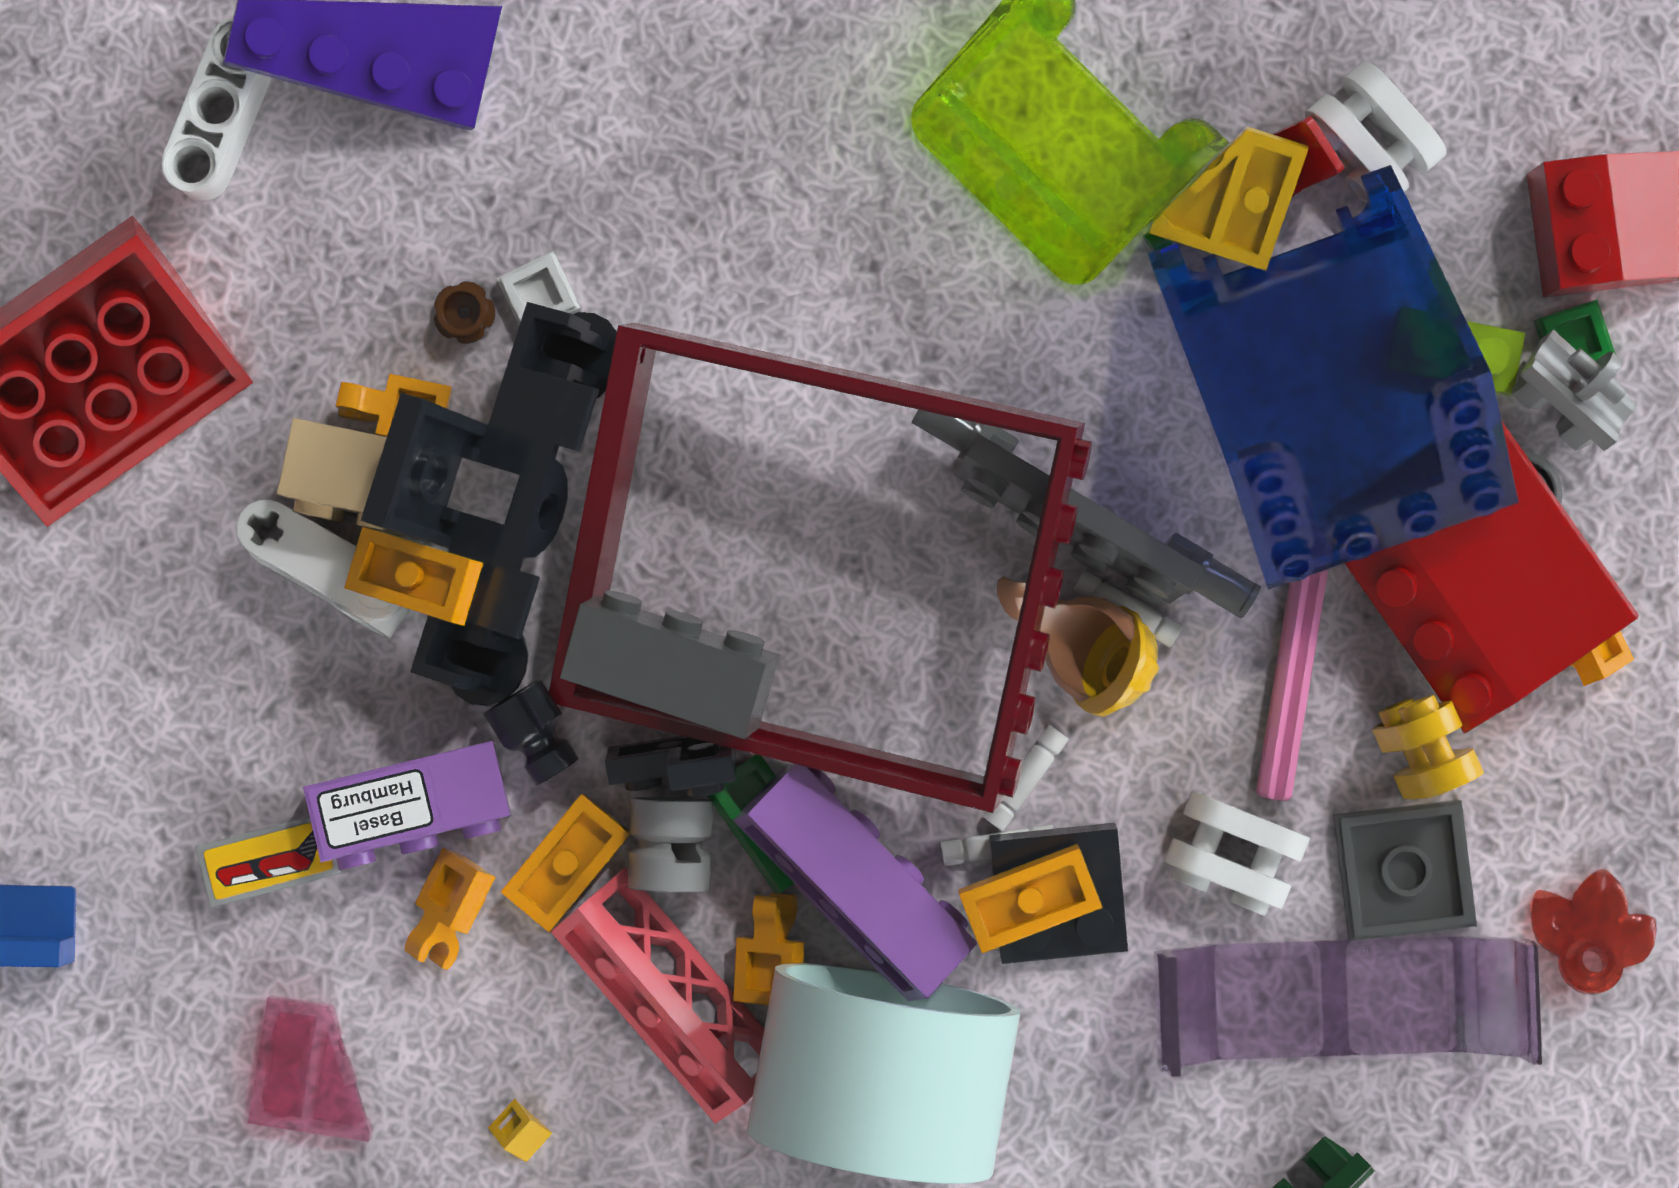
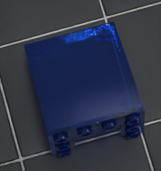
(1341, 390)

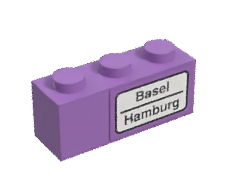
(408, 804)

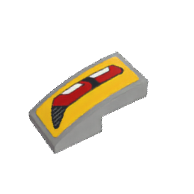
(262, 862)

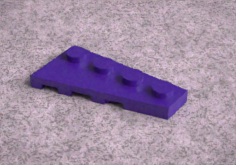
(384, 54)

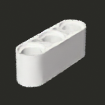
(222, 141)

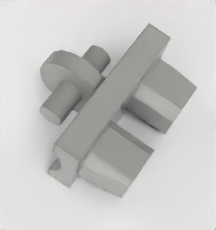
(1580, 388)

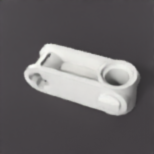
(313, 561)

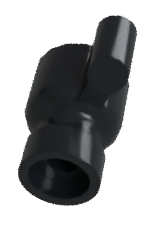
(528, 725)

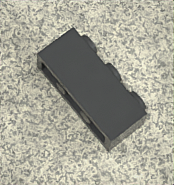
(670, 663)

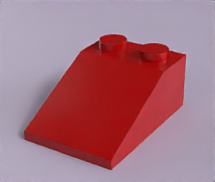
(1606, 221)

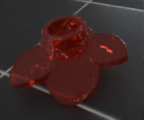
(1593, 922)

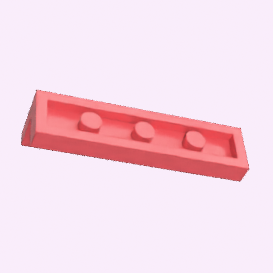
(650, 998)

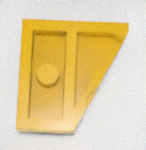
(1237, 199)

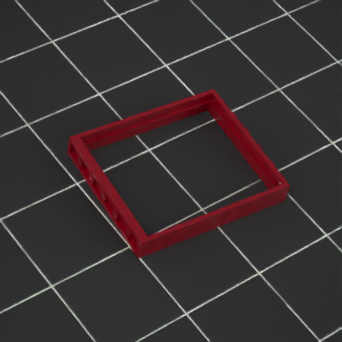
(604, 518)

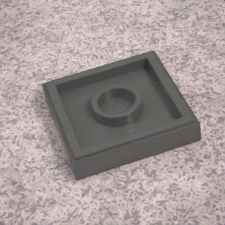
(1405, 870)

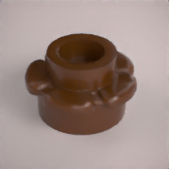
(449, 303)

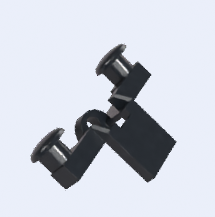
(542, 403)

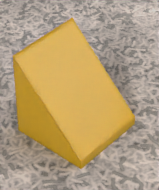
(522, 1133)

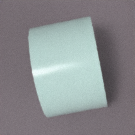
(879, 1080)

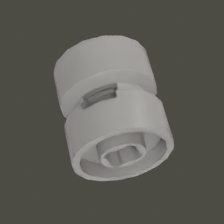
(670, 844)

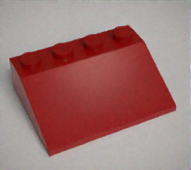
(103, 370)
(1497, 599)

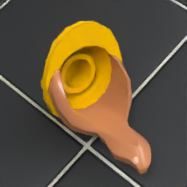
(1094, 648)

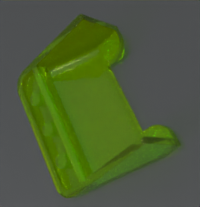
(1053, 142)

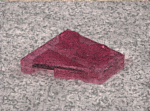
(305, 1074)

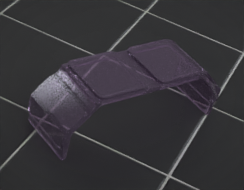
(1347, 999)

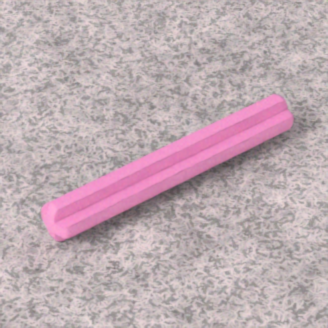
(1291, 687)

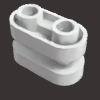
(1390, 111)
(1253, 886)

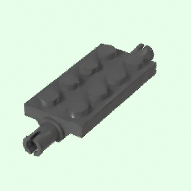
(1099, 536)

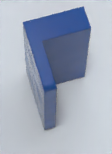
(37, 925)

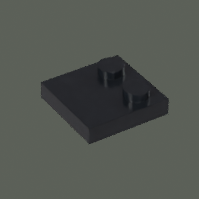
(1091, 933)

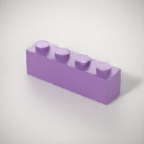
(857, 881)

